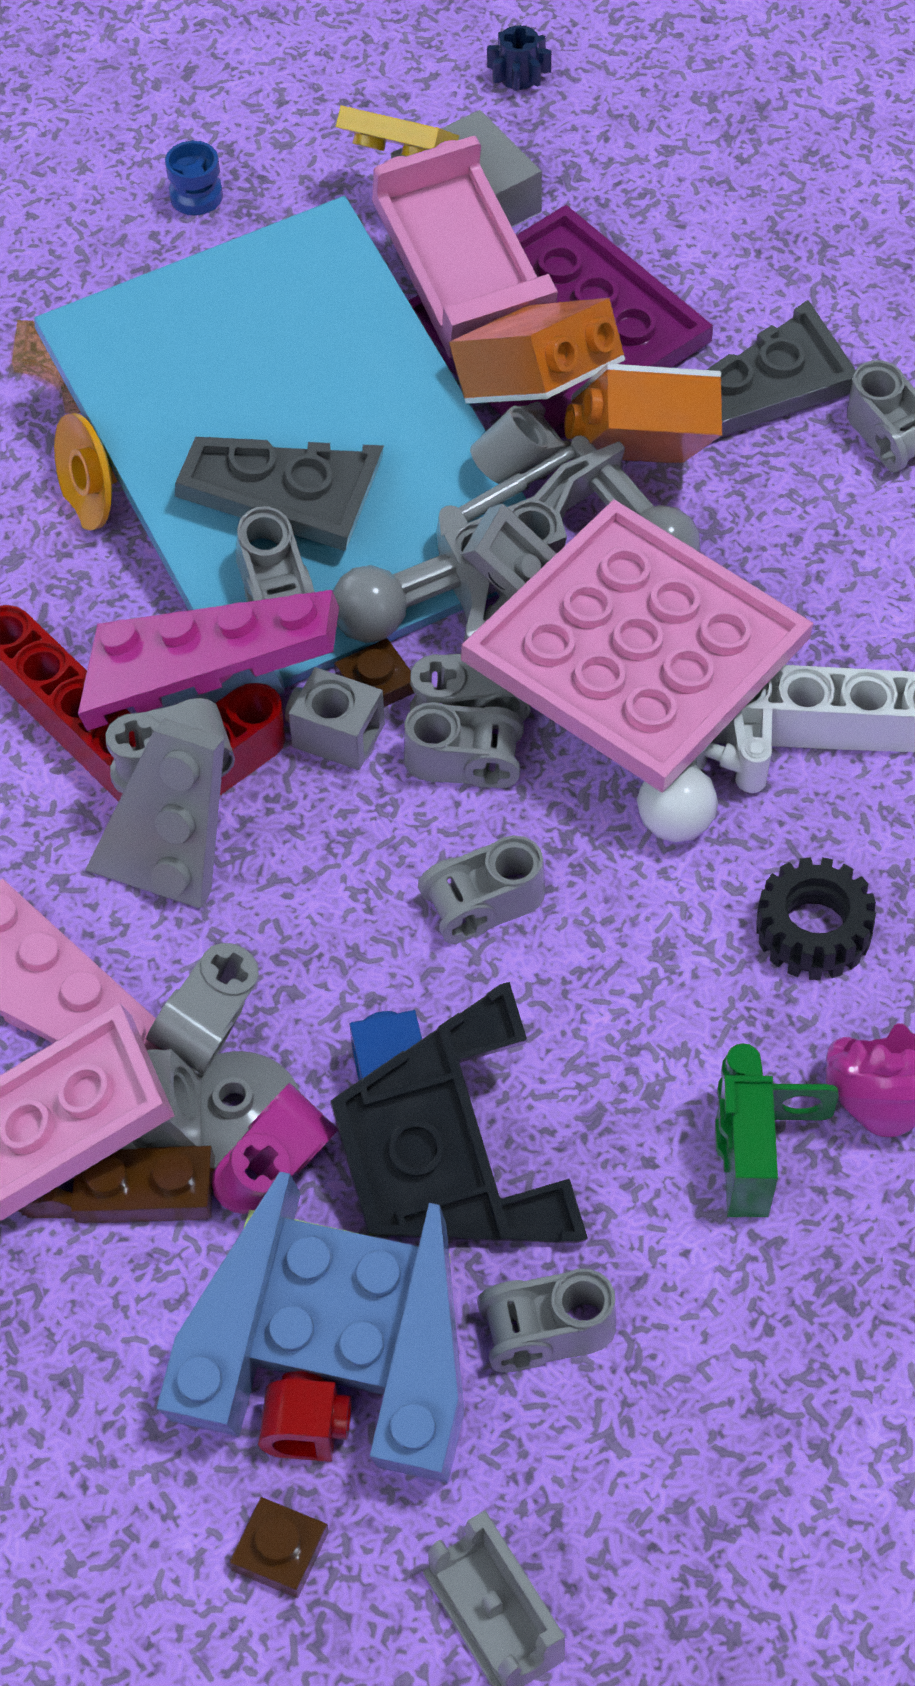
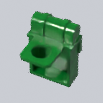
(747, 1127)

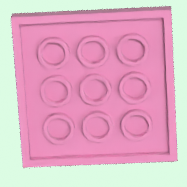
(637, 644)

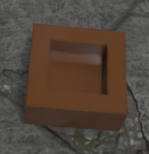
(380, 668)
(279, 1547)

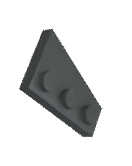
(783, 372)
(312, 486)

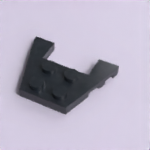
(419, 1142)

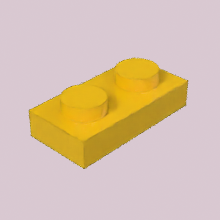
(374, 130)

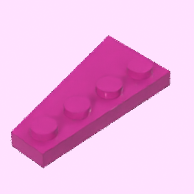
(201, 648)

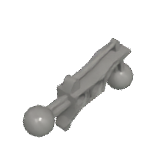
(376, 600)

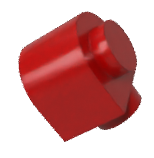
(303, 1417)

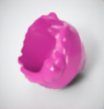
(876, 1080)

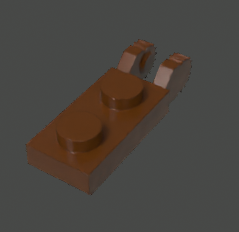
(136, 1188)

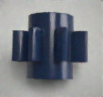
(519, 58)

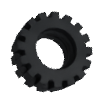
(820, 886)

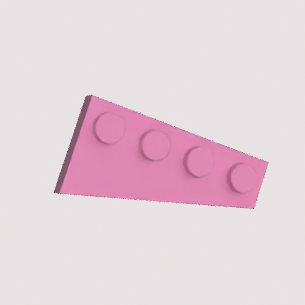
(49, 980)

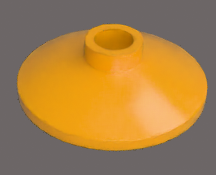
(83, 470)

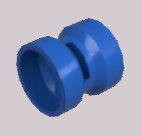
(193, 177)

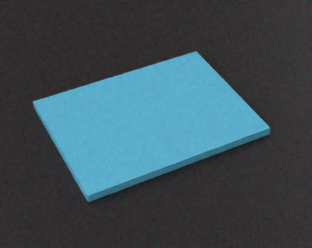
(285, 344)

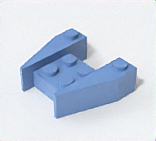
(332, 1307)

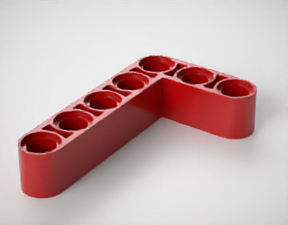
(51, 689)

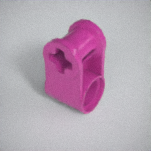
(278, 1141)

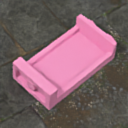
(455, 239)

